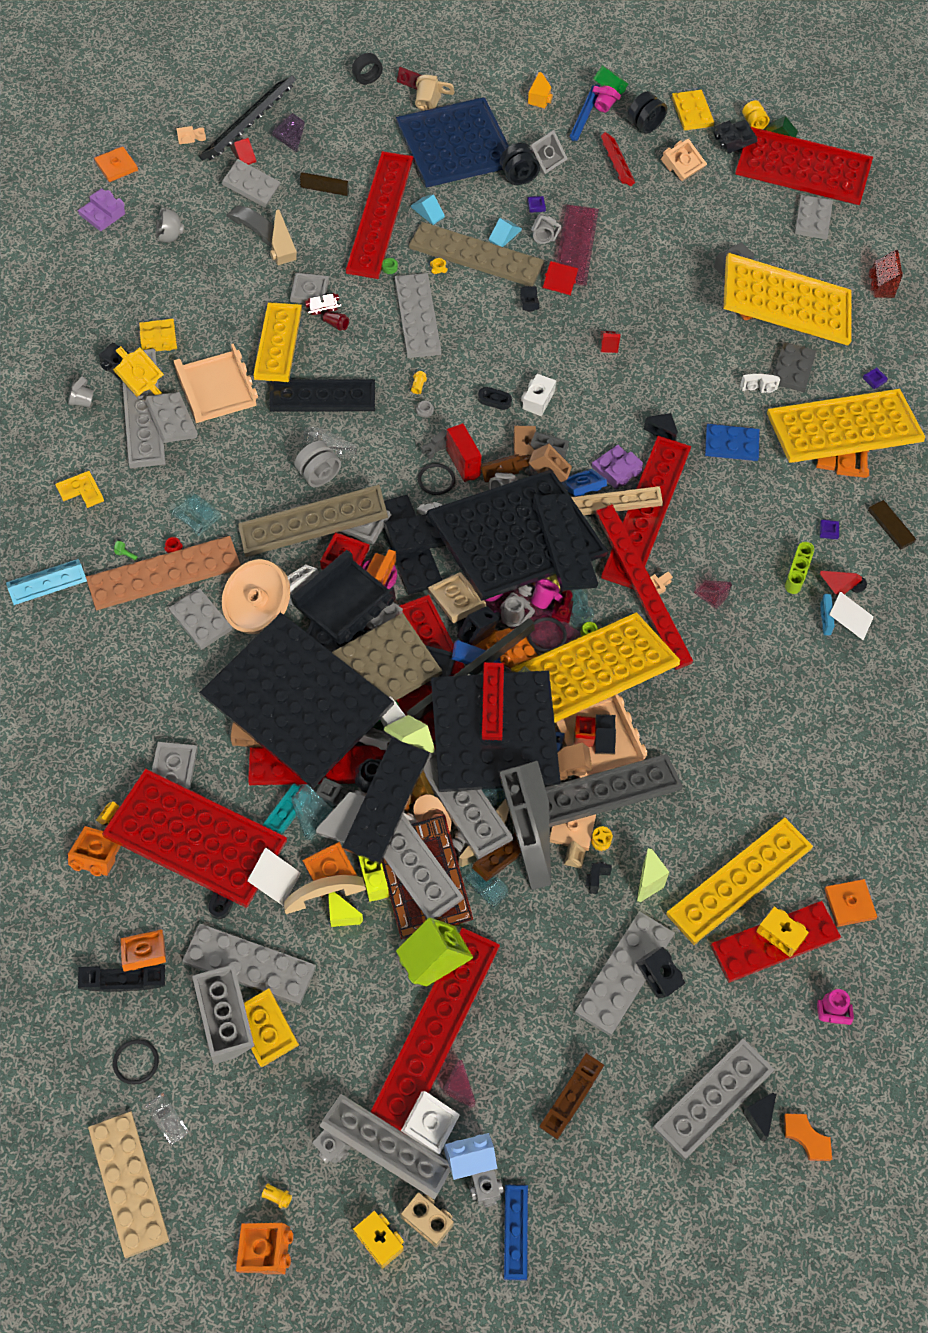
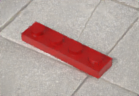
(616, 156)
(492, 701)

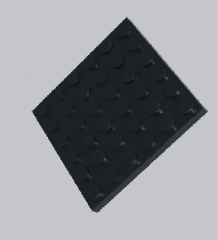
(527, 732)

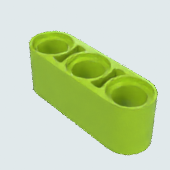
(799, 574)

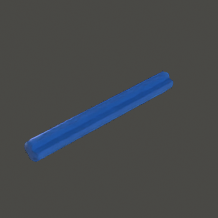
(583, 116)

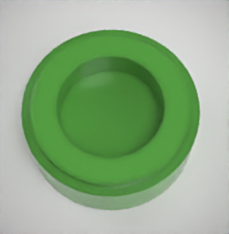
(389, 266)

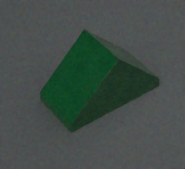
(782, 126)

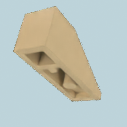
(282, 245)

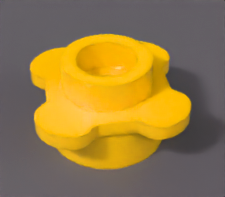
(438, 266)

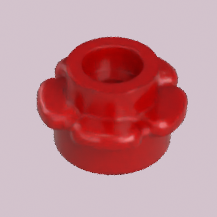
(172, 541)

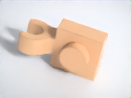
(188, 135)
(661, 582)

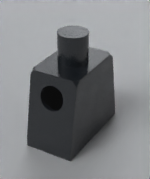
(482, 619)

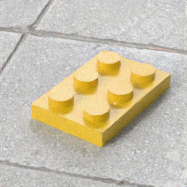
(692, 110)
(268, 1028)

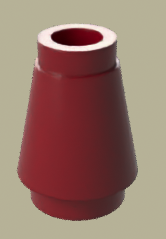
(336, 320)

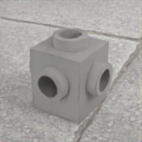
(331, 1147)
(486, 1180)

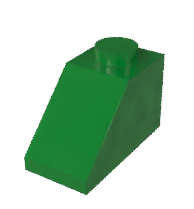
(609, 78)

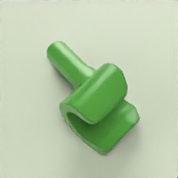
(119, 549)

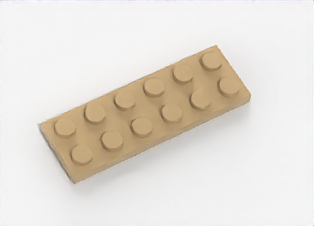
(128, 1185)

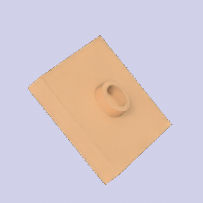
(576, 830)

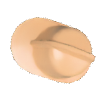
(430, 807)

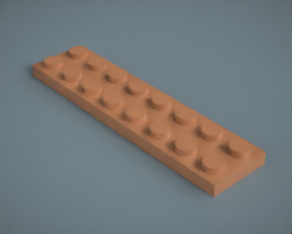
(163, 572)

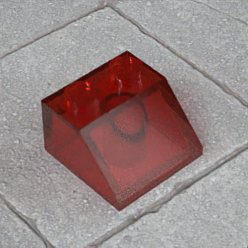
(886, 275)

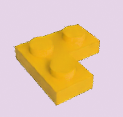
(81, 485)

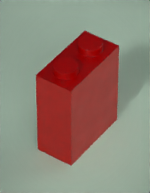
(463, 452)

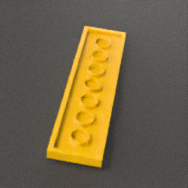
(739, 881)

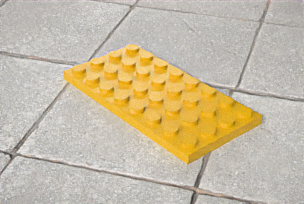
(787, 299)
(845, 425)
(602, 664)

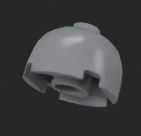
(168, 226)

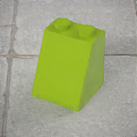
(433, 952)

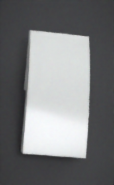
(764, 382)

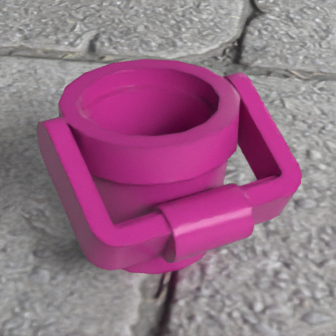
(605, 97)
(544, 593)
(835, 1007)

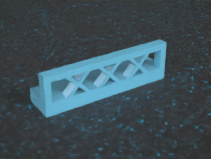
(46, 581)

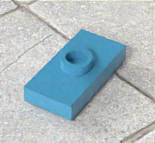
(827, 620)

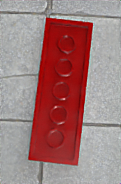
(750, 952)

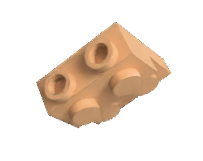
(683, 159)

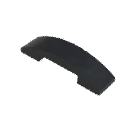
(118, 981)

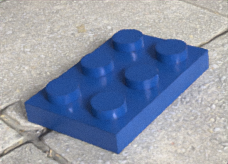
(732, 442)

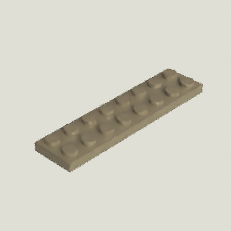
(476, 254)
(312, 520)

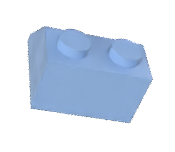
(470, 1156)

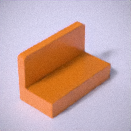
(382, 566)

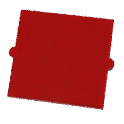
(560, 278)

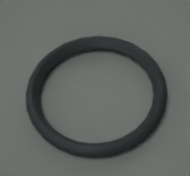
(434, 492)
(556, 622)
(121, 1048)

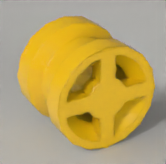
(603, 834)

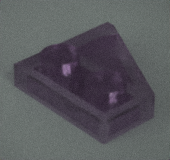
(290, 132)

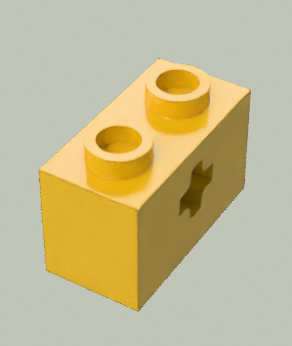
(785, 941)
(381, 1252)

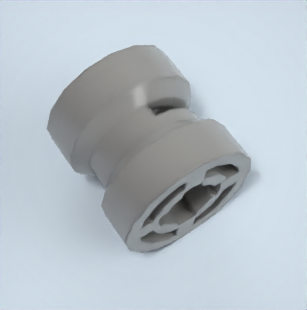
(459, 843)

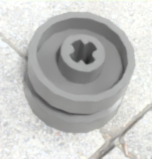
(317, 463)

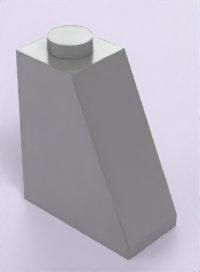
(340, 820)

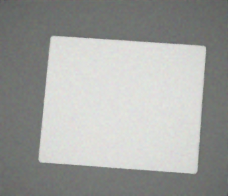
(851, 615)
(274, 876)

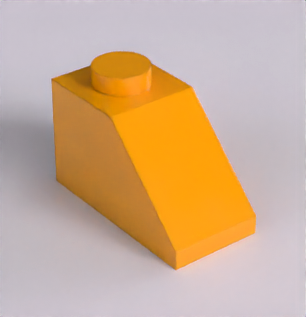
(540, 92)

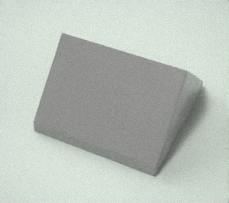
(548, 152)

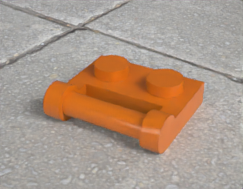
(847, 462)

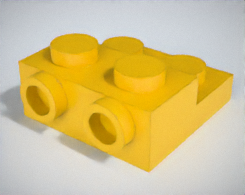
(158, 335)

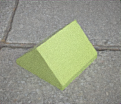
(411, 732)
(653, 876)

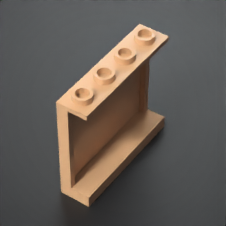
(216, 385)
(627, 745)

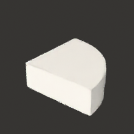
(422, 509)

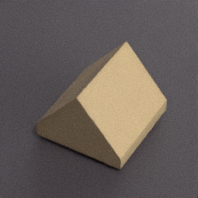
(574, 855)

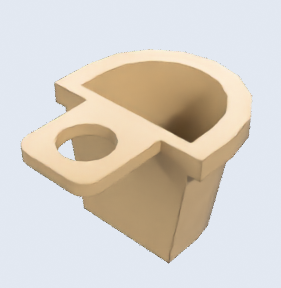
(430, 91)

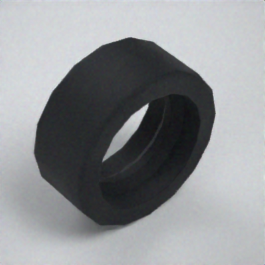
(361, 62)

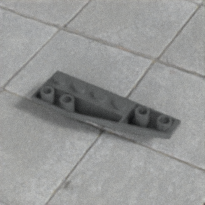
(530, 817)

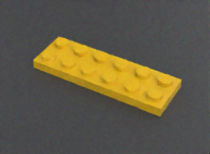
(277, 342)

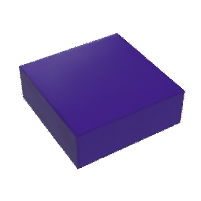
(536, 204)
(875, 378)
(829, 529)

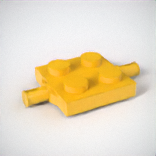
(138, 371)

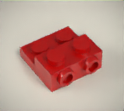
(339, 545)

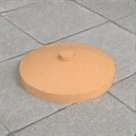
(255, 596)

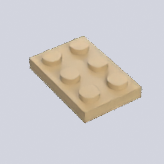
(456, 597)

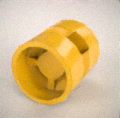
(755, 115)

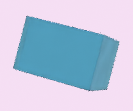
(429, 209)
(504, 232)

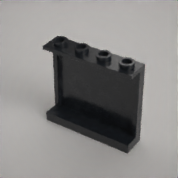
(343, 598)

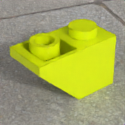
(374, 879)

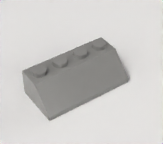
(223, 1013)

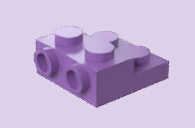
(102, 209)
(618, 466)

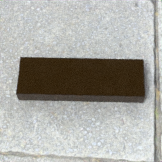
(324, 184)
(892, 524)

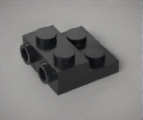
(734, 136)

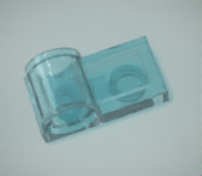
(581, 608)
(491, 891)

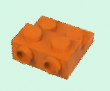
(516, 655)
(93, 852)
(264, 1248)

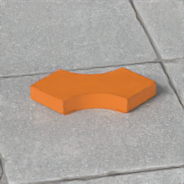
(799, 1129)

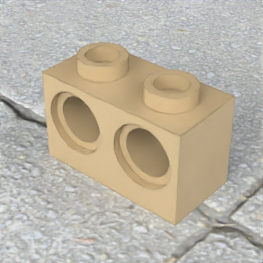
(423, 1223)

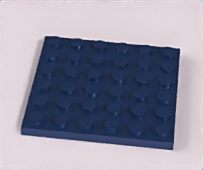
(453, 141)

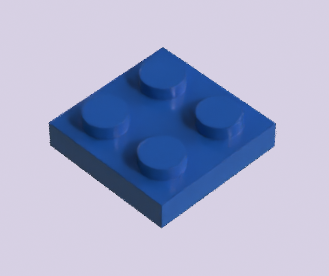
(584, 482)

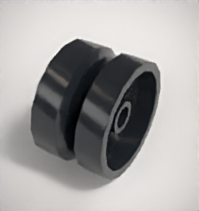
(647, 112)
(519, 164)

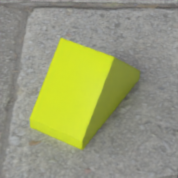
(342, 912)

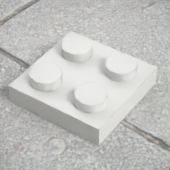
(430, 1122)

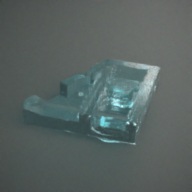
(310, 810)

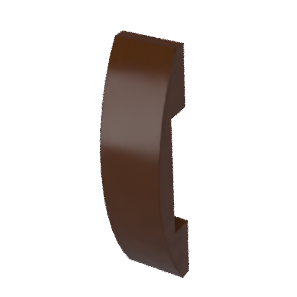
(572, 1096)

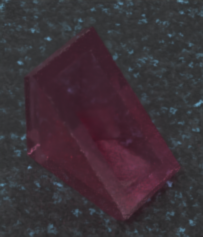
(714, 592)
(459, 1086)

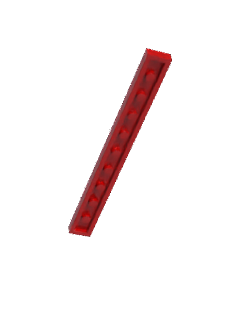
(642, 584)

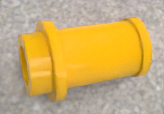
(419, 379)
(277, 1196)

